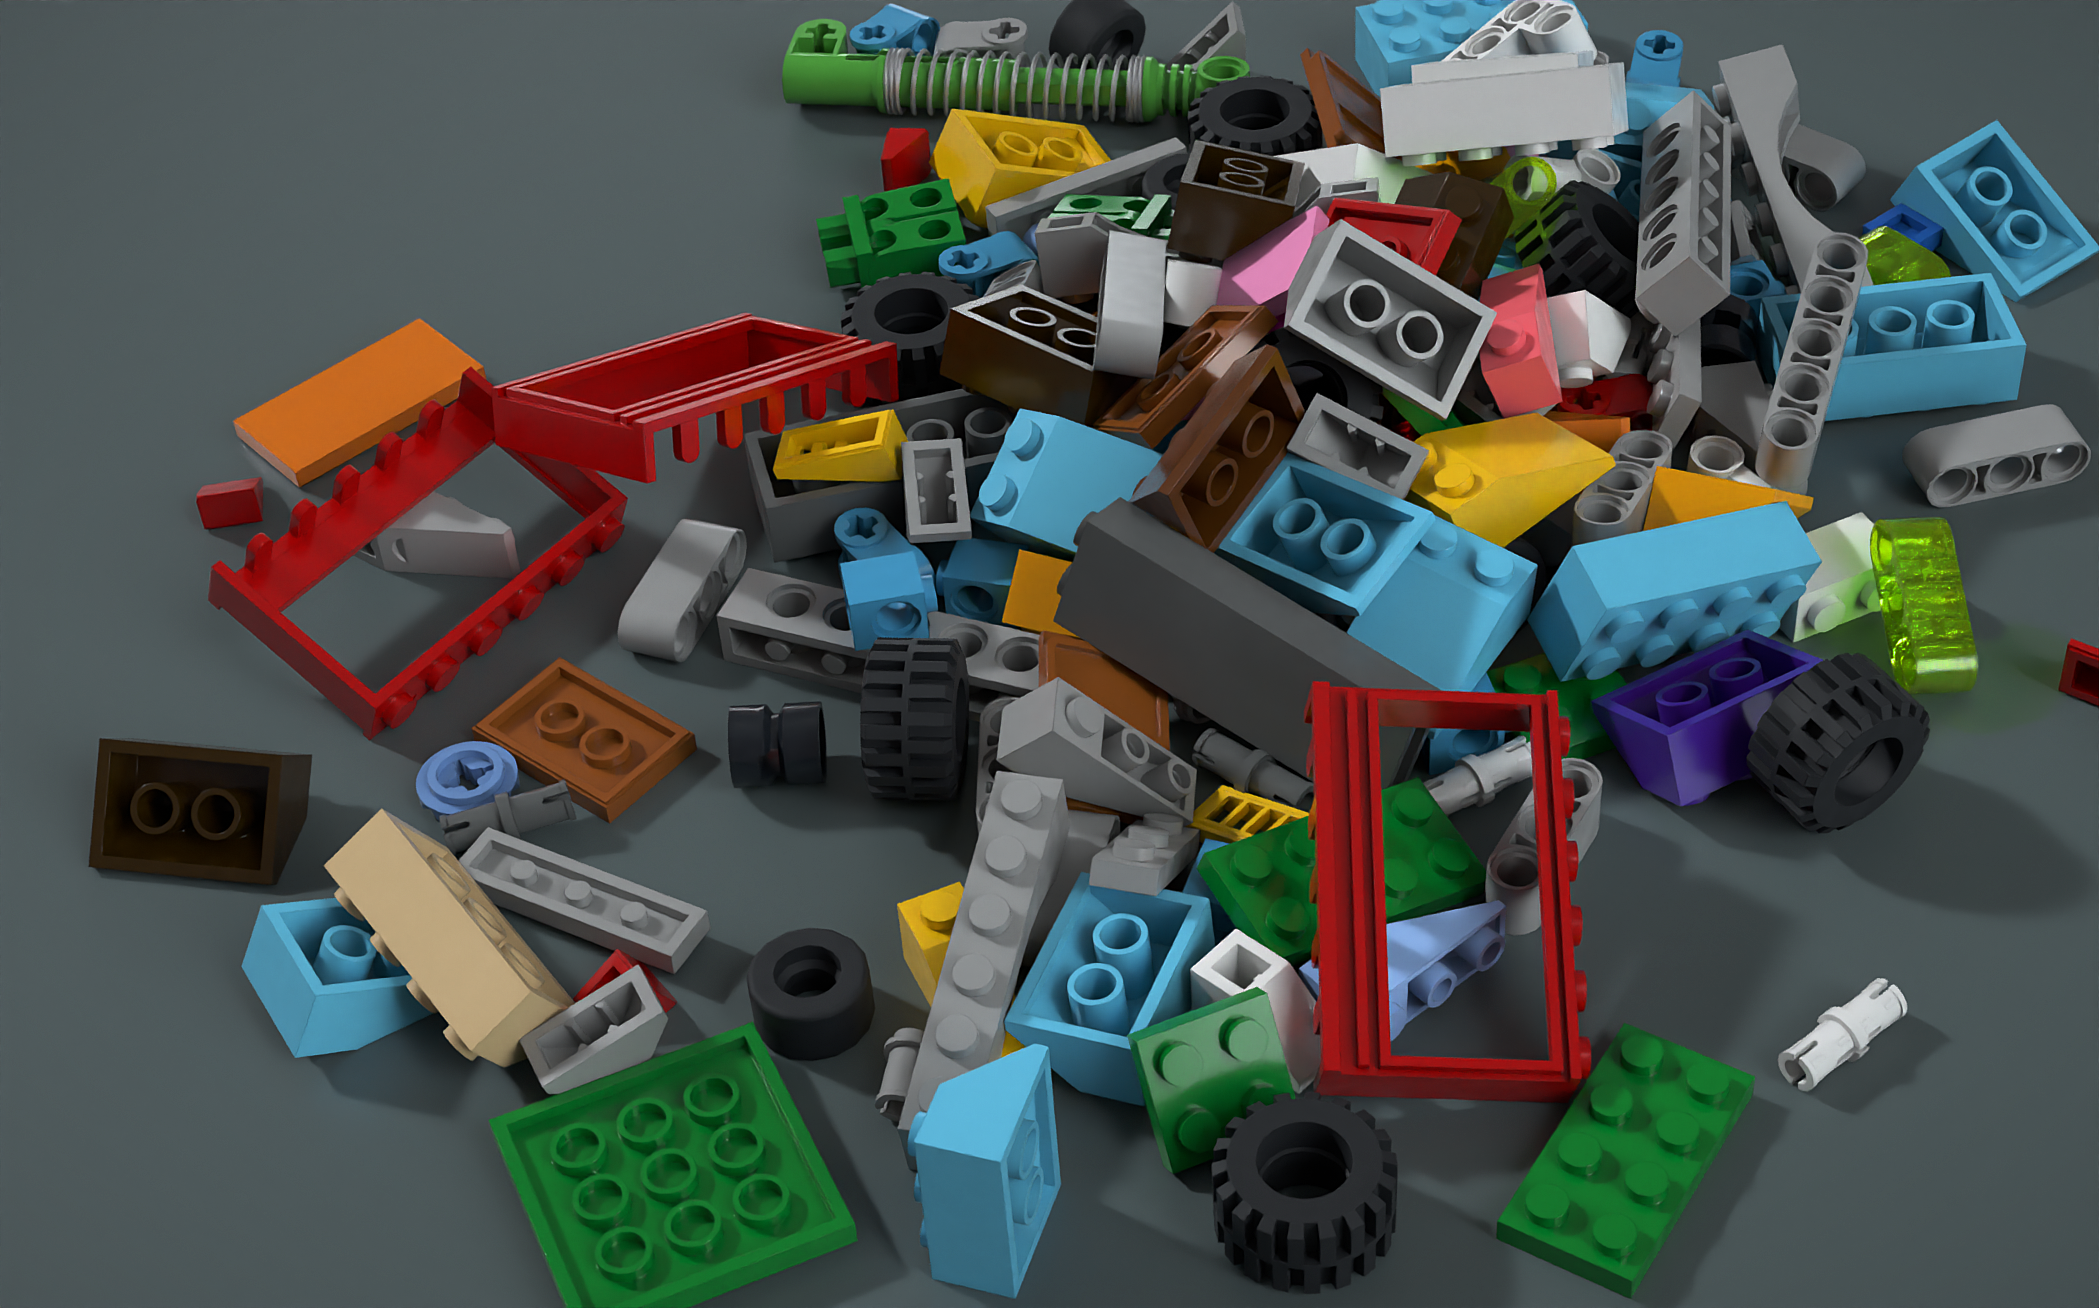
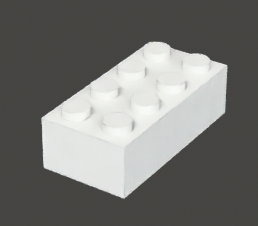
(1505, 110)

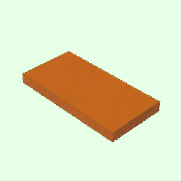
(355, 402)

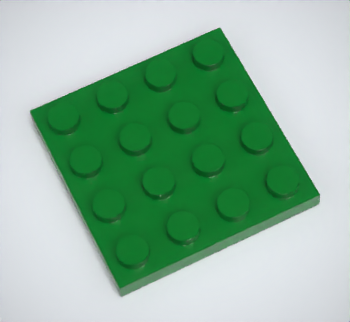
(673, 1178)

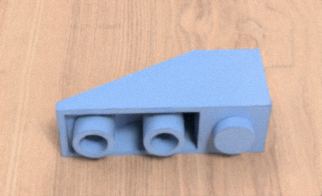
(1433, 957)

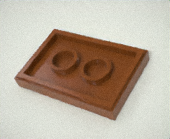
(1186, 373)
(588, 735)

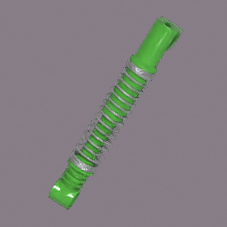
(824, 73)

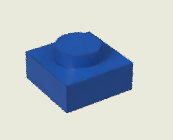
(1911, 225)

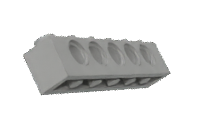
(1684, 215)
(807, 635)

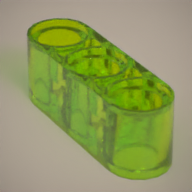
(1923, 605)

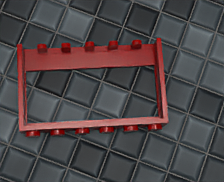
(610, 405)
(368, 505)
(1351, 903)

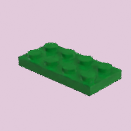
(1268, 875)
(1625, 1160)

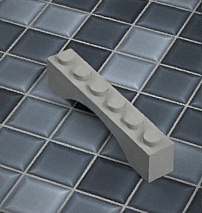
(1763, 109)
(1075, 245)
(1003, 892)

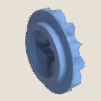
(480, 762)

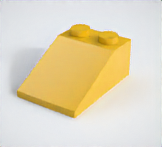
(1007, 155)
(1504, 474)

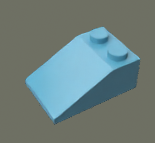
(1997, 213)
(1053, 478)
(1324, 537)
(1449, 608)
(326, 978)

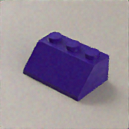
(1693, 720)

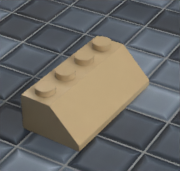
(447, 938)

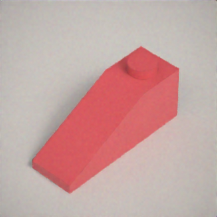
(1519, 346)

